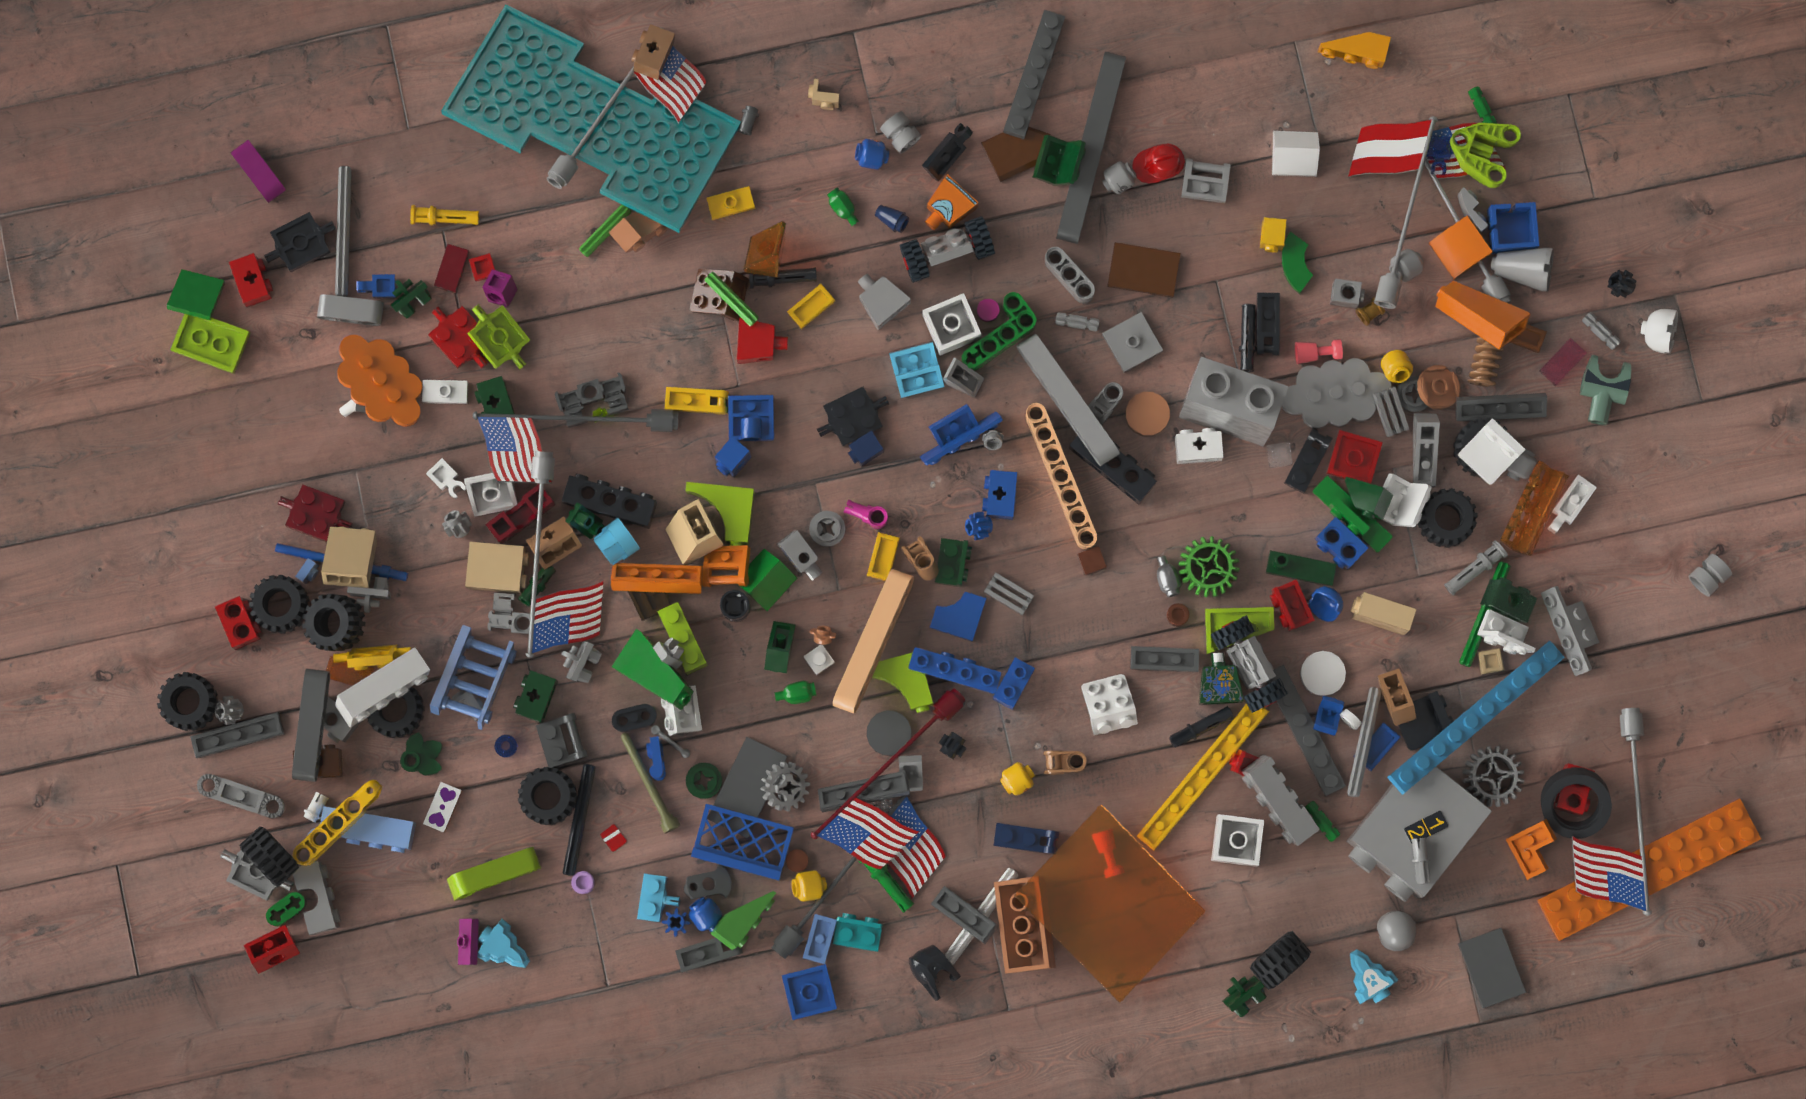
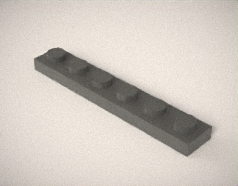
(1034, 74)
(1306, 737)

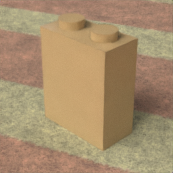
(349, 557)
(496, 567)
(1383, 613)

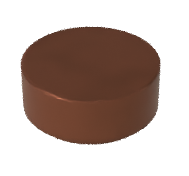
(1177, 614)
(797, 860)

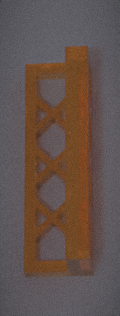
(1536, 511)

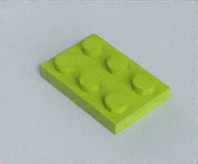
(210, 342)

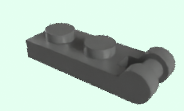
(703, 954)

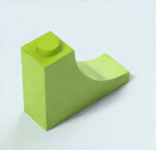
(733, 505)
(909, 682)

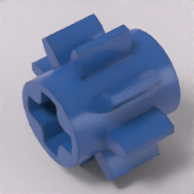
(978, 525)
(669, 922)

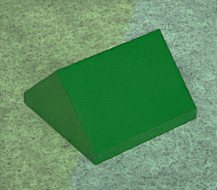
(767, 579)

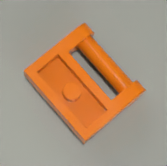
(727, 559)

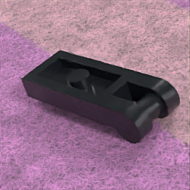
(1268, 323)
(1307, 461)

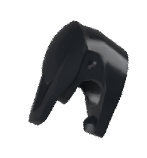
(926, 965)

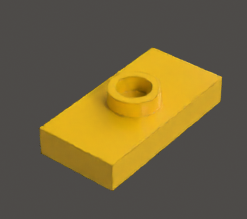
(730, 203)

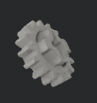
(790, 793)

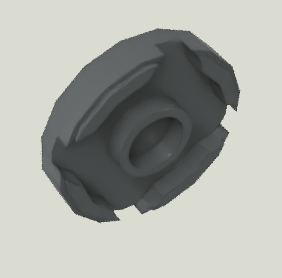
(888, 732)

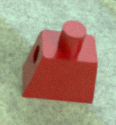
(758, 342)

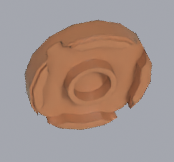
(1438, 387)
(1147, 414)

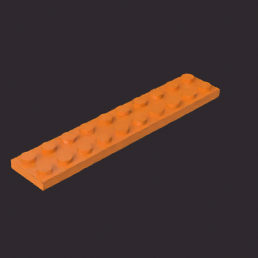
(1666, 863)

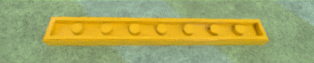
(1200, 776)

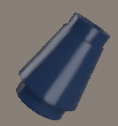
(893, 218)

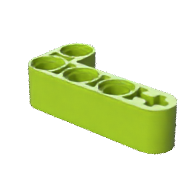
(493, 873)

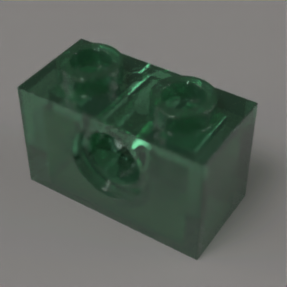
(1497, 596)

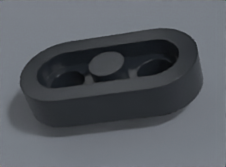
(634, 718)

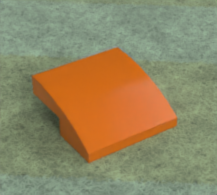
(1460, 247)

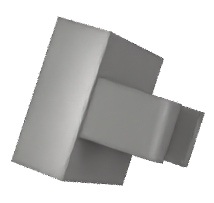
(669, 652)

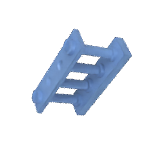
(458, 660)

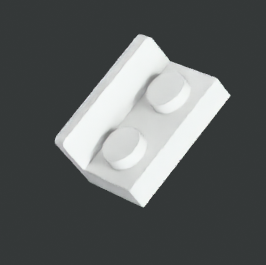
(682, 721)

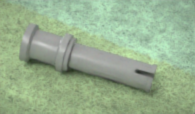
(1484, 561)

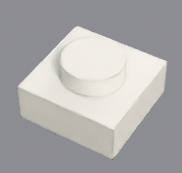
(819, 659)

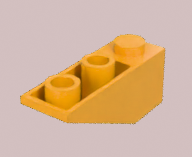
(1362, 48)

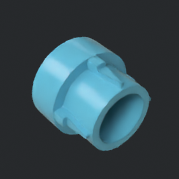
(616, 542)

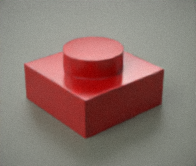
(481, 266)

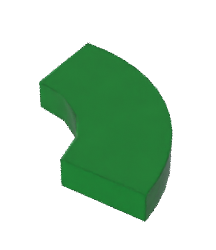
(1294, 262)

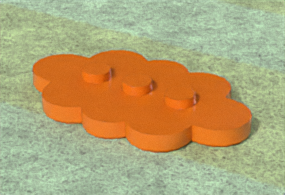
(379, 380)

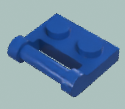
(655, 751)

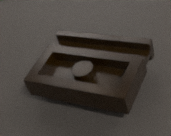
(649, 603)

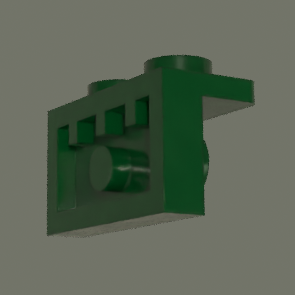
(952, 562)

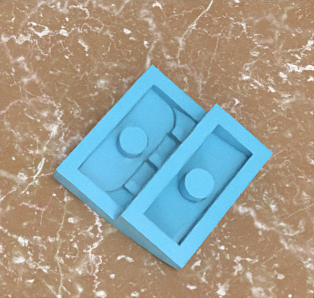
(916, 369)

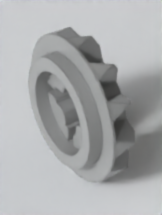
(827, 518)

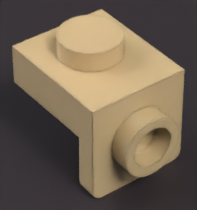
(824, 99)

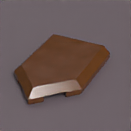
(1012, 154)

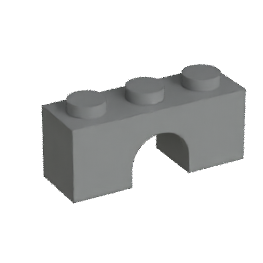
(323, 916)

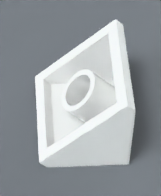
(1295, 153)
(489, 495)

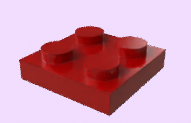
(1354, 457)

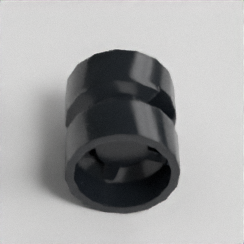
(735, 606)

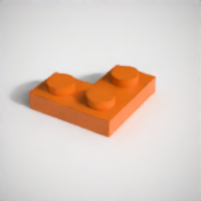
(1526, 847)

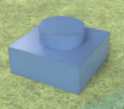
(308, 571)

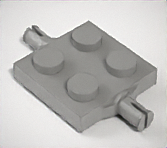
(249, 877)

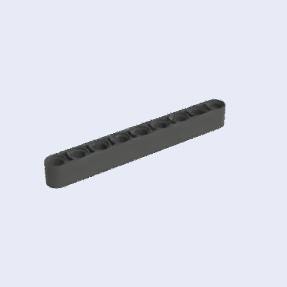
(1094, 136)

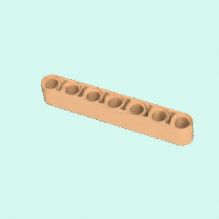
(1052, 468)
(873, 641)

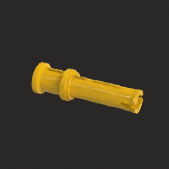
(433, 215)

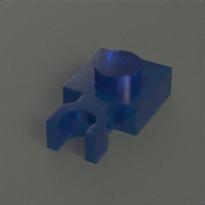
(1439, 150)

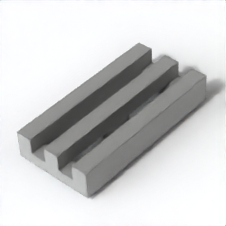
(1399, 410)
(992, 584)

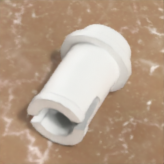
(315, 807)

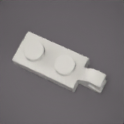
(1571, 502)

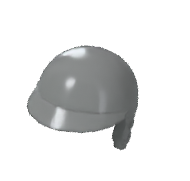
(1396, 930)

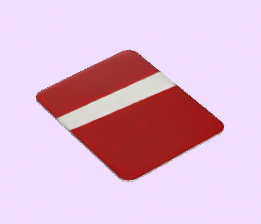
(613, 838)

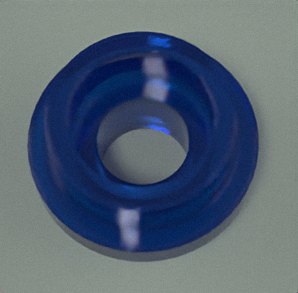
(512, 749)

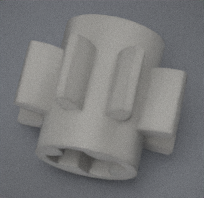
(457, 524)
(229, 710)

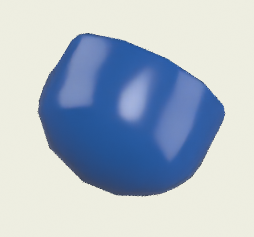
(1326, 603)

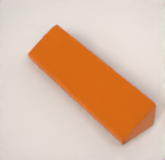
(657, 578)

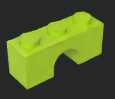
(679, 629)

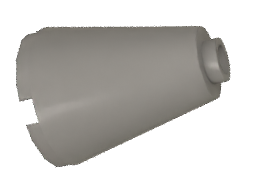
(1526, 267)

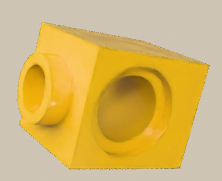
(1273, 234)

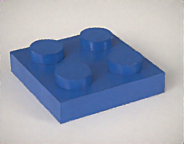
(809, 992)

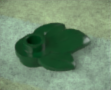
(424, 753)

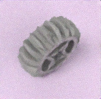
(1492, 765)

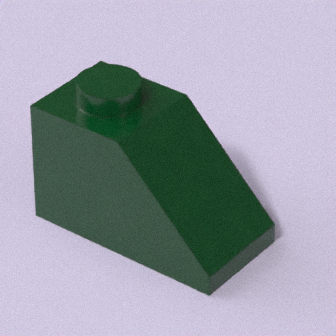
(1369, 498)
(779, 647)

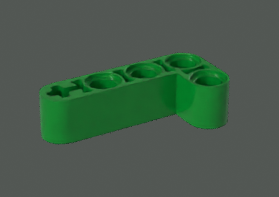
(995, 336)

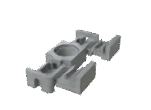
(503, 614)

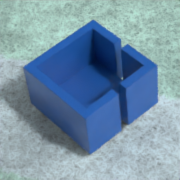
(1514, 229)

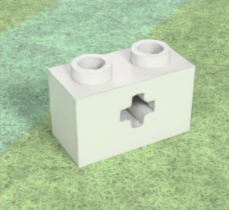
(1188, 453)

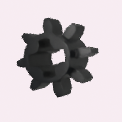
(1621, 283)
(952, 745)

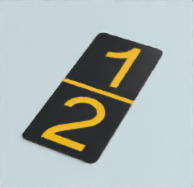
(1426, 826)

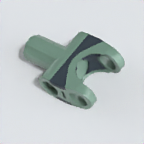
(1604, 390)

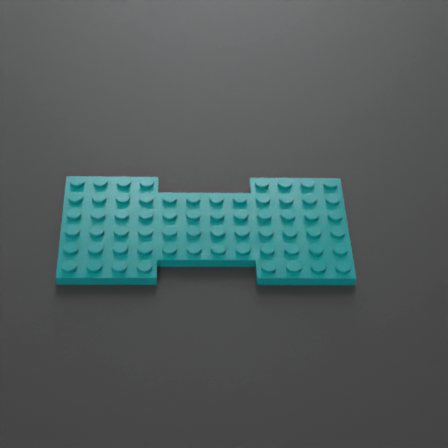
(531, 86)

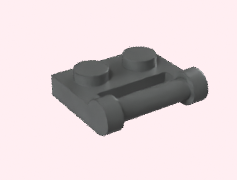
(554, 743)

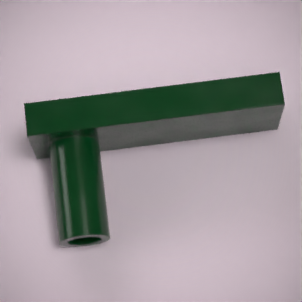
(1300, 568)

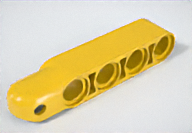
(364, 798)

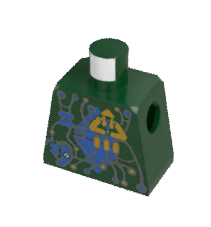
(1219, 683)

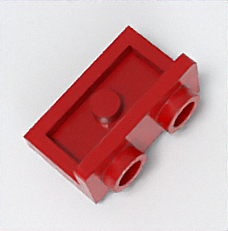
(1292, 605)

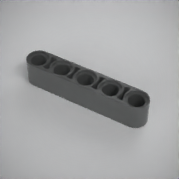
(311, 725)

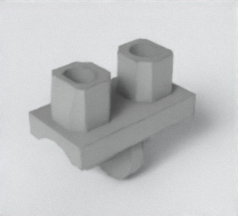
(380, 591)
(585, 653)

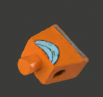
(949, 204)

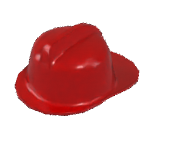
(1158, 163)

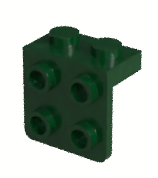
(1059, 161)

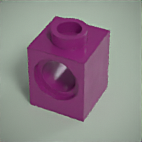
(499, 288)

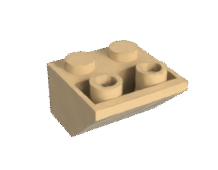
(693, 533)

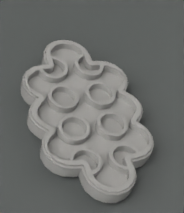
(1334, 393)

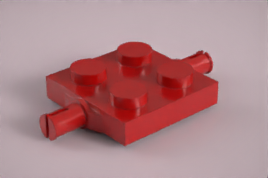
(453, 338)

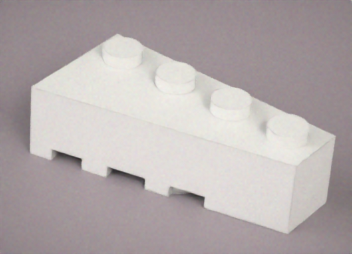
(381, 687)

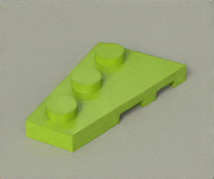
(1260, 617)

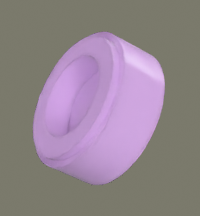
(583, 882)

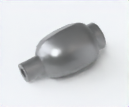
(1168, 578)

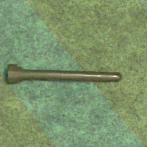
(668, 821)

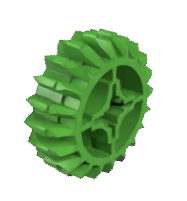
(1216, 549)

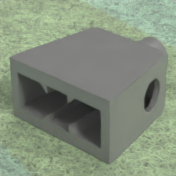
(882, 299)
(792, 547)

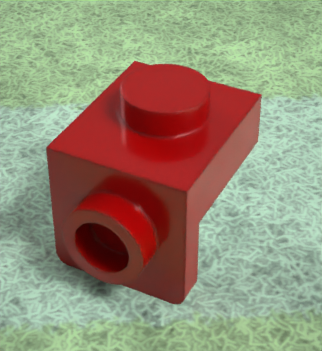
(1240, 761)

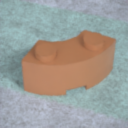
(635, 231)

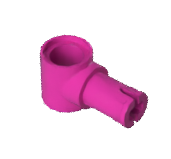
(865, 513)

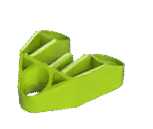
(1475, 136)

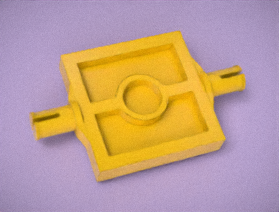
(370, 656)

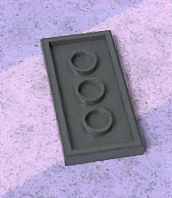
(742, 786)

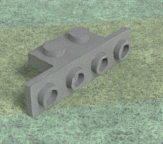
(1572, 629)

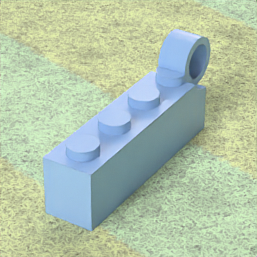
(376, 831)

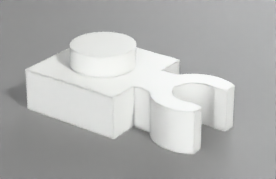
(444, 477)

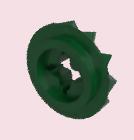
(693, 776)

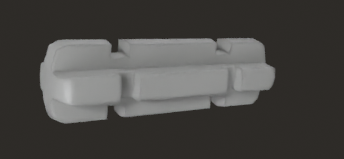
(1077, 321)
(1601, 330)

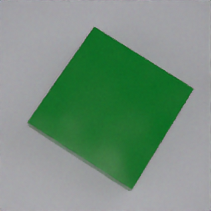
(195, 294)

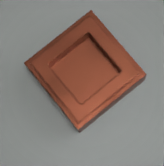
(1092, 560)

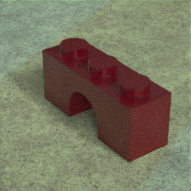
(516, 519)

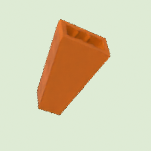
(1482, 314)

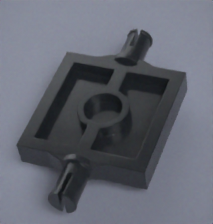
(300, 242)
(852, 416)

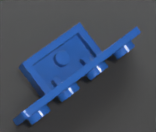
(956, 430)
(955, 670)

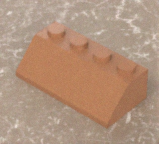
(1023, 938)

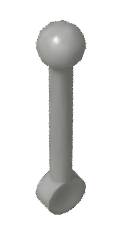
(656, 731)

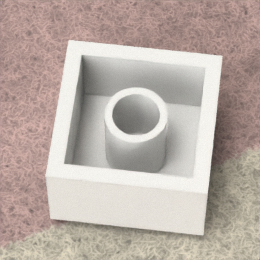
(951, 324)
(1237, 840)

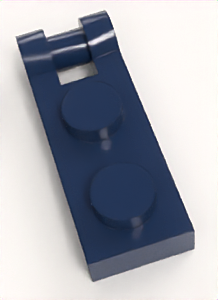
(1025, 838)

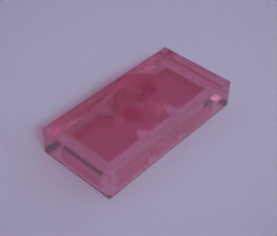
(1562, 362)

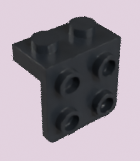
(1429, 723)

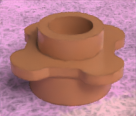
(823, 635)

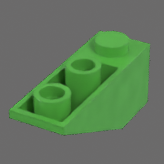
(735, 925)

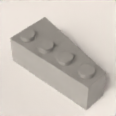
(1279, 800)

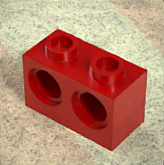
(233, 624)
(1581, 792)

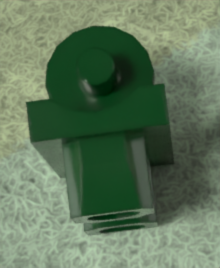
(402, 303)
(585, 521)
(1241, 992)

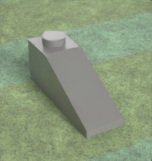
(1425, 448)

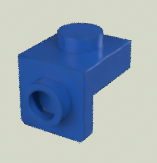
(1328, 715)

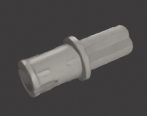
(1421, 861)

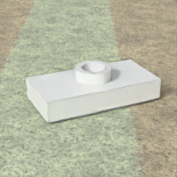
(445, 392)

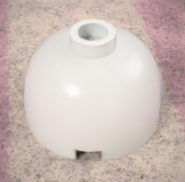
(1660, 330)

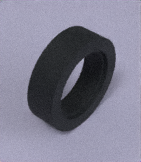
(1569, 777)

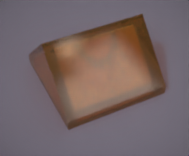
(766, 251)

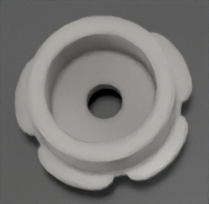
(992, 439)

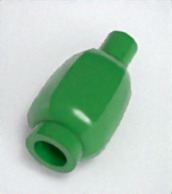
(842, 205)
(797, 692)

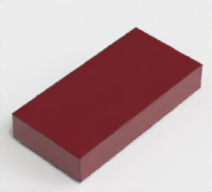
(451, 268)

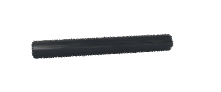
(579, 820)

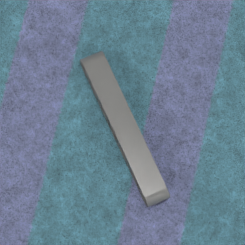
(1068, 399)

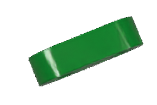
(283, 904)

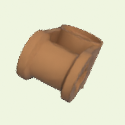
(920, 556)
(1062, 762)

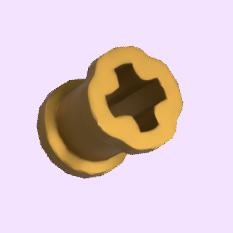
(1369, 312)

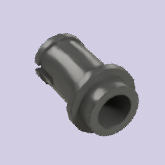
(748, 120)

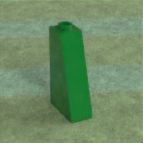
(643, 666)

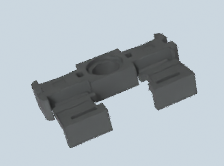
(610, 389)

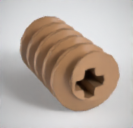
(1484, 364)

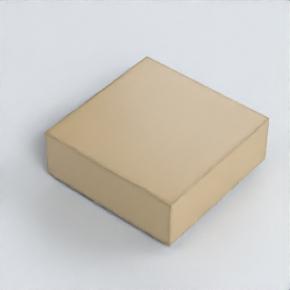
(1490, 661)

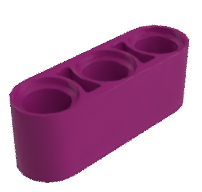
(258, 171)

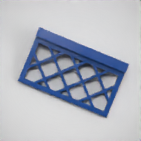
(736, 861)

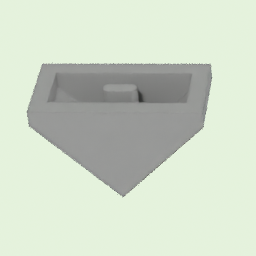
(963, 378)

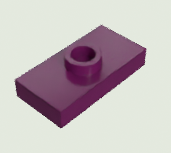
(468, 941)

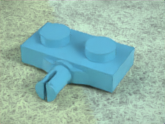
(654, 898)

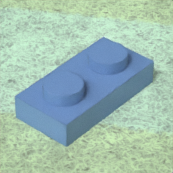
(819, 939)

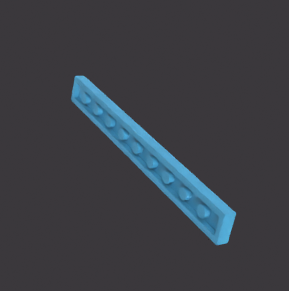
(1475, 717)

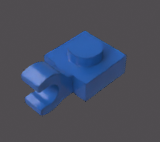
(380, 286)

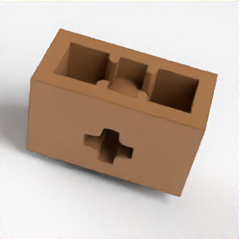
(653, 63)
(555, 543)
(1397, 697)

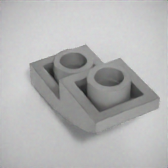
(1468, 203)

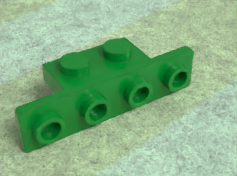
(1343, 508)

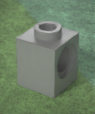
(1339, 300)

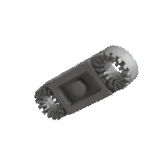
(240, 796)

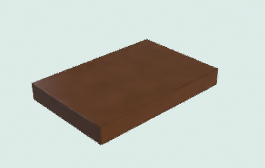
(1143, 270)

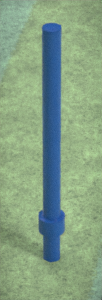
(383, 571)

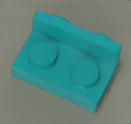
(858, 933)

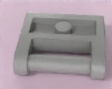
(1205, 187)

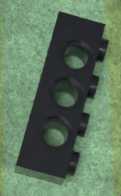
(1135, 490)
(641, 516)

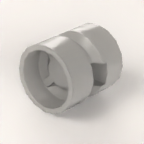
(900, 132)
(1708, 576)

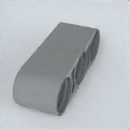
(1067, 264)
(350, 310)

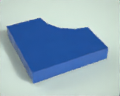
(961, 618)

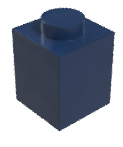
(865, 449)

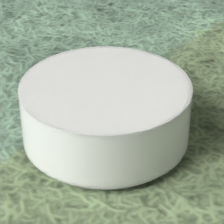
(1350, 719)

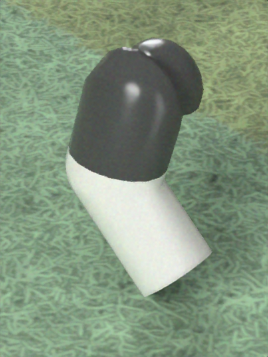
(350, 407)

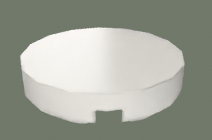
(1323, 673)

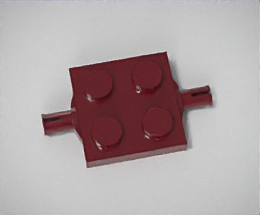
(314, 513)

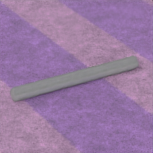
(343, 231)

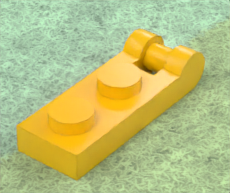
(696, 400)

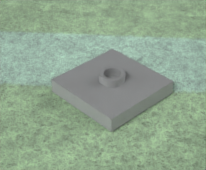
(1132, 342)

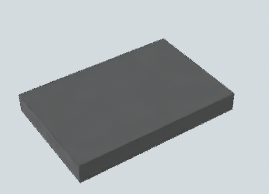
(1491, 968)

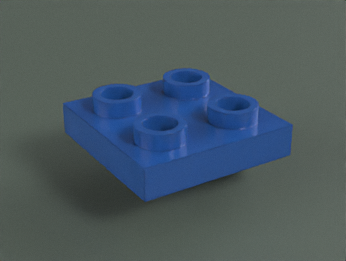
(751, 417)

